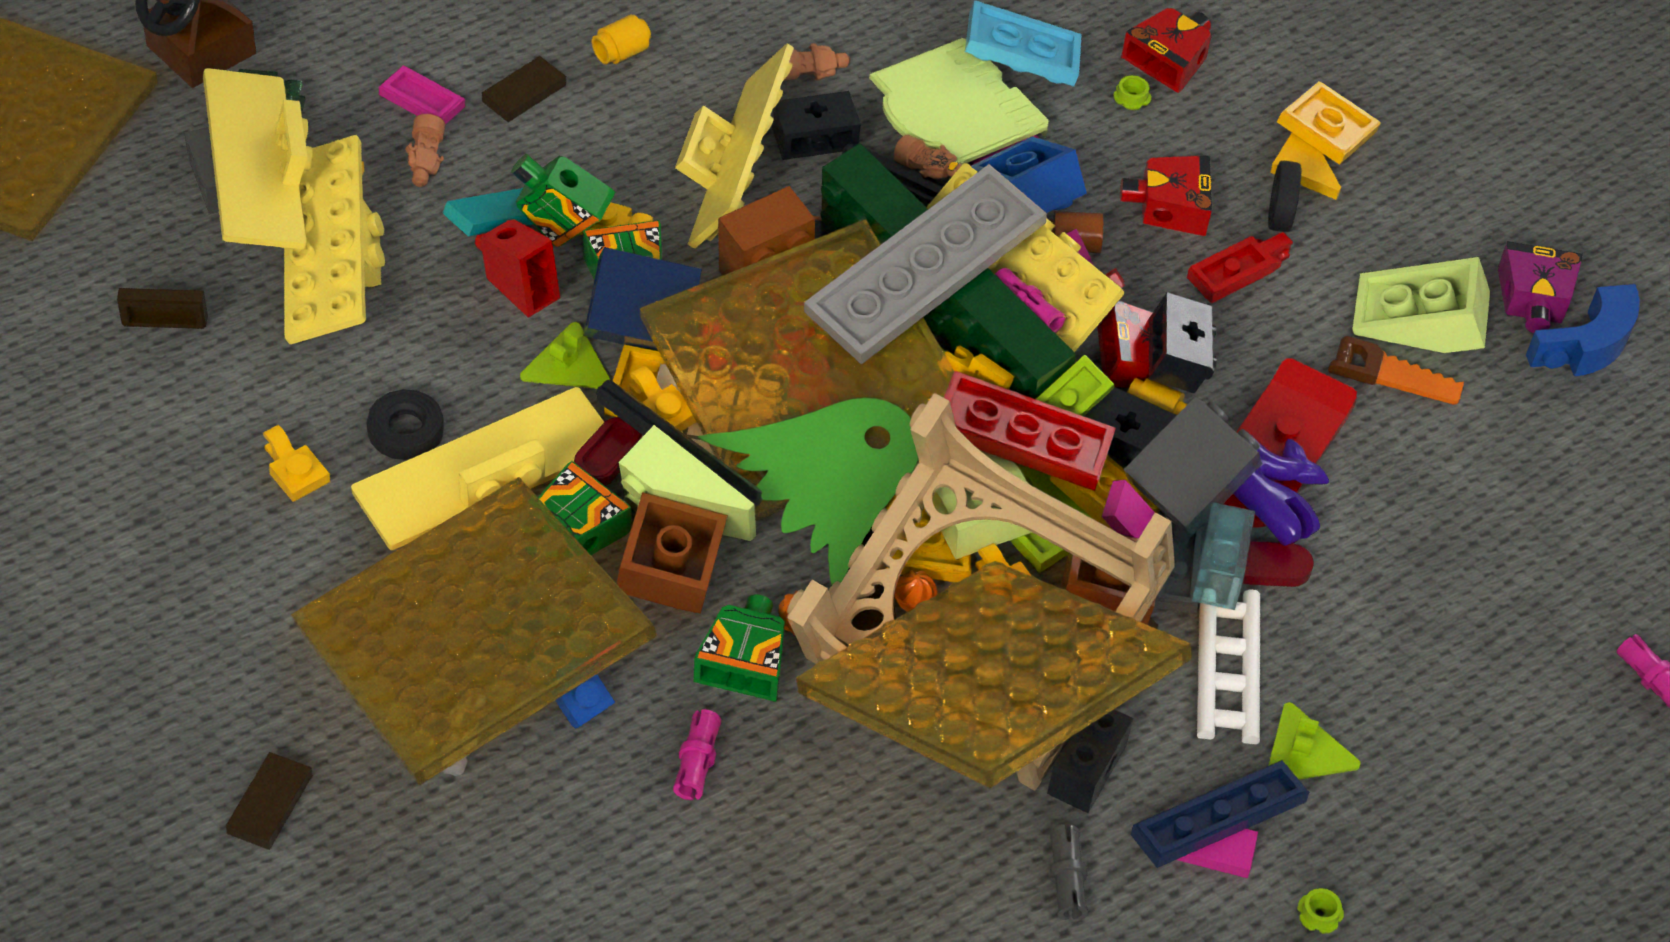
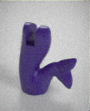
(1276, 505)

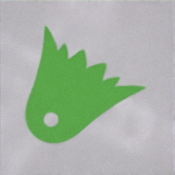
(828, 470)

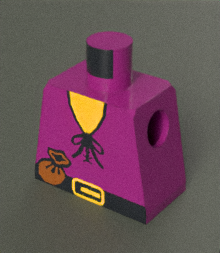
(1537, 283)

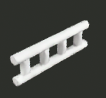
(1247, 683)

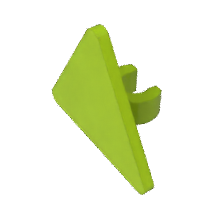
(567, 362)
(1308, 747)

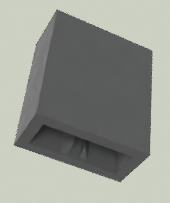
(1194, 464)

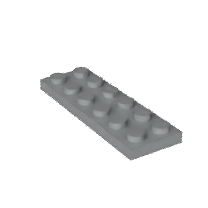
(924, 263)

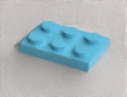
(1023, 43)

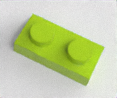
(1078, 388)

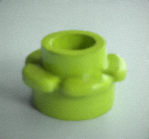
(1132, 92)
(1322, 900)

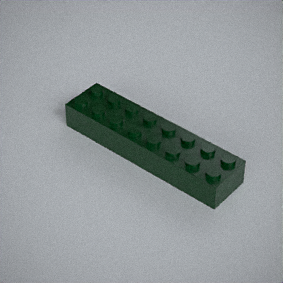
(982, 313)

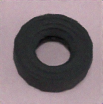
(1284, 196)
(400, 403)

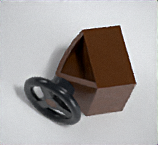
(197, 35)

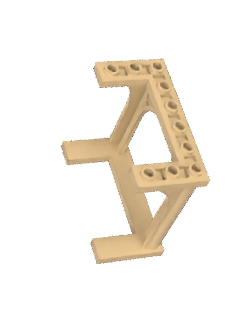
(949, 460)

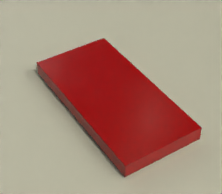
(1029, 431)

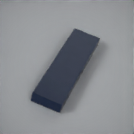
(1219, 813)

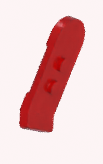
(1298, 407)

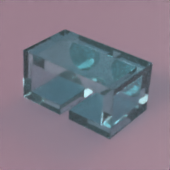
(1223, 556)

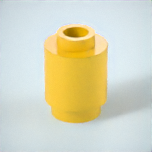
(621, 39)
(1158, 395)

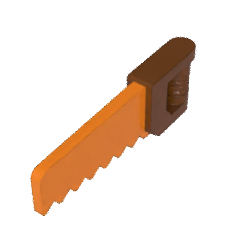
(1392, 372)

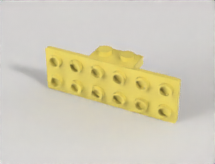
(723, 153)
(257, 158)
(342, 246)
(1056, 270)
(454, 476)

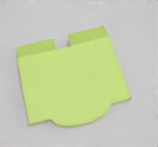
(956, 103)

